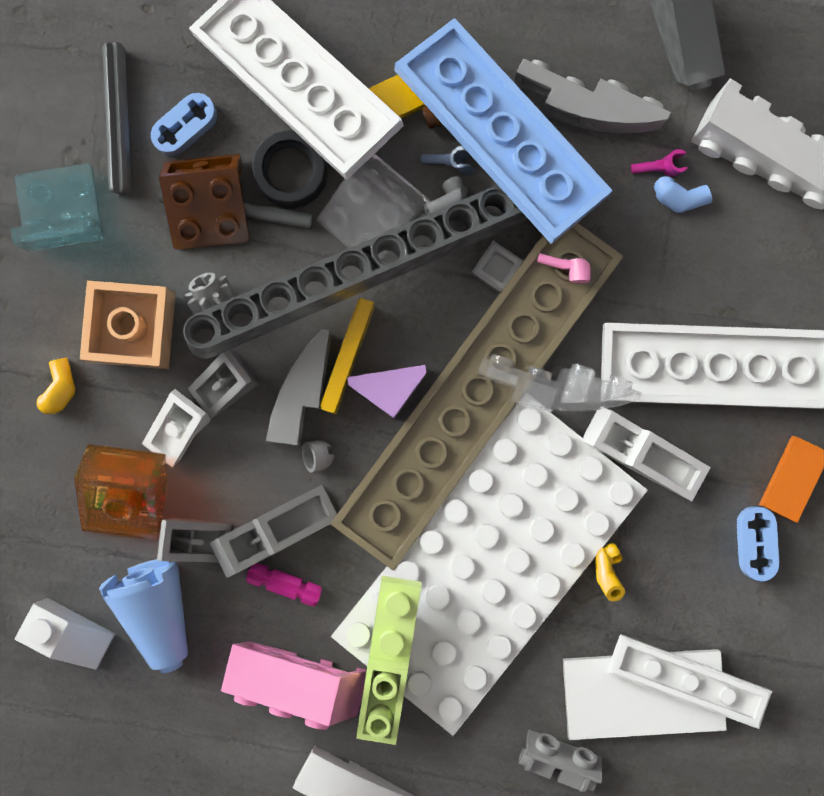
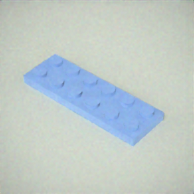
(502, 130)

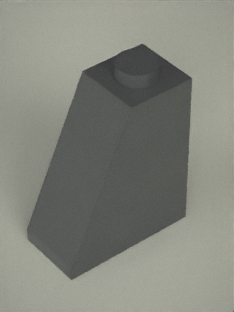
(690, 40)

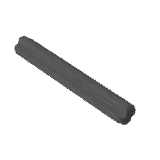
(116, 118)

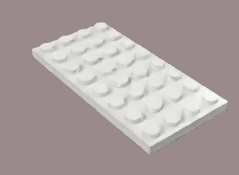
(498, 559)

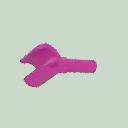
(665, 165)

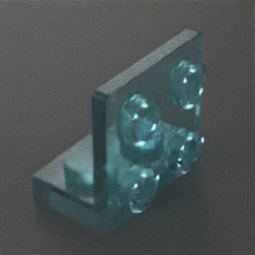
(57, 208)

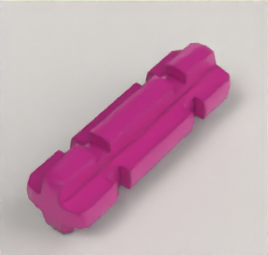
(284, 584)

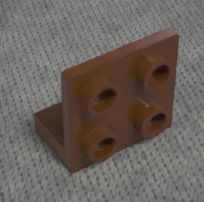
(204, 201)

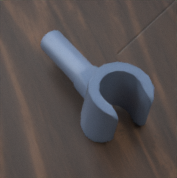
(454, 159)

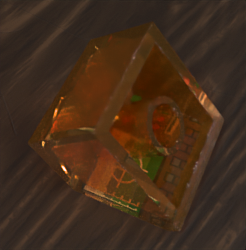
(121, 491)

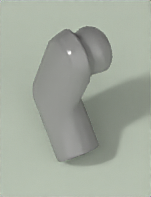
(454, 191)

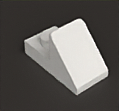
(175, 427)

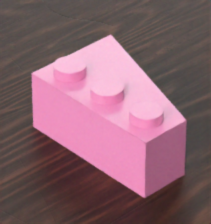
(293, 684)

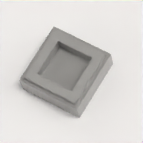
(496, 266)

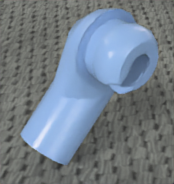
(678, 198)

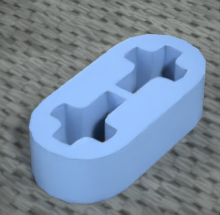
(178, 117)
(767, 543)

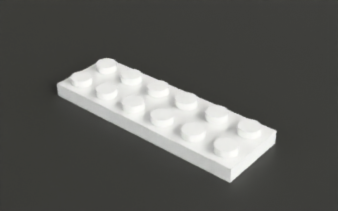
(298, 81)
(717, 364)

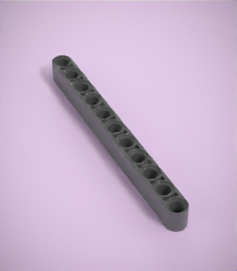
(363, 256)

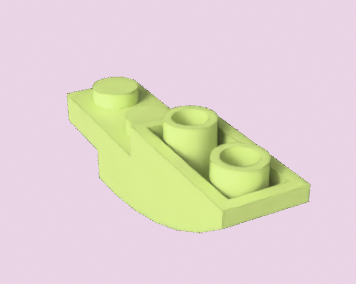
(388, 660)

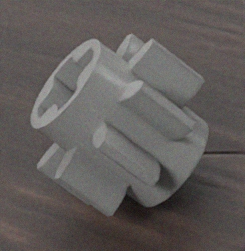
(207, 292)

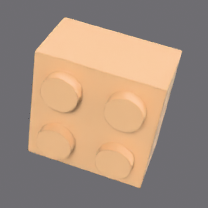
(127, 325)

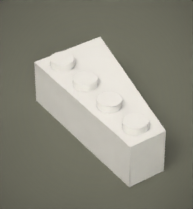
(763, 144)

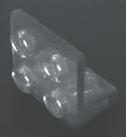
(371, 204)

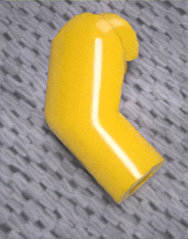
(60, 390)
(605, 574)

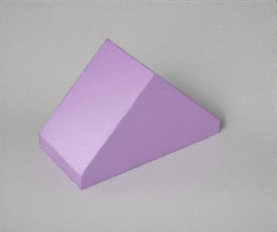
(389, 388)

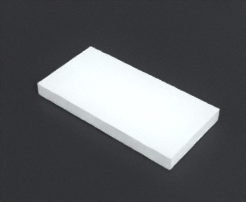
(614, 707)

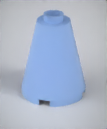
(151, 612)

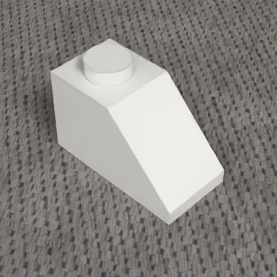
(64, 635)

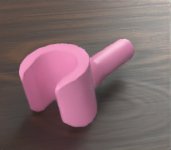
(578, 268)

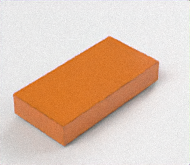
(794, 479)

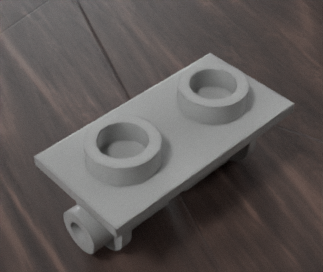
(578, 765)

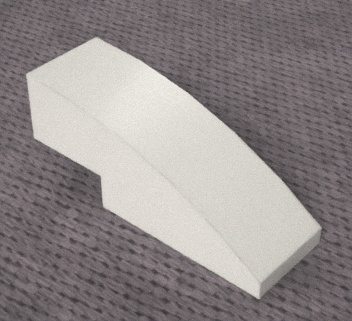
(645, 453)
(330, 776)

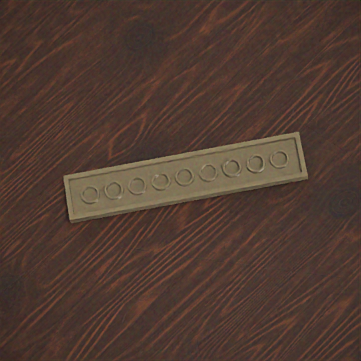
(464, 409)

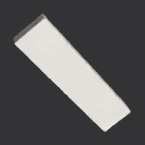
(689, 681)

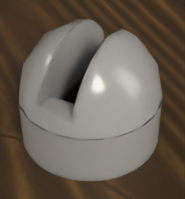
(316, 455)

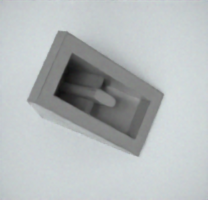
(222, 383)
(189, 539)

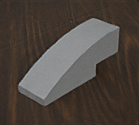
(300, 390)
(273, 531)

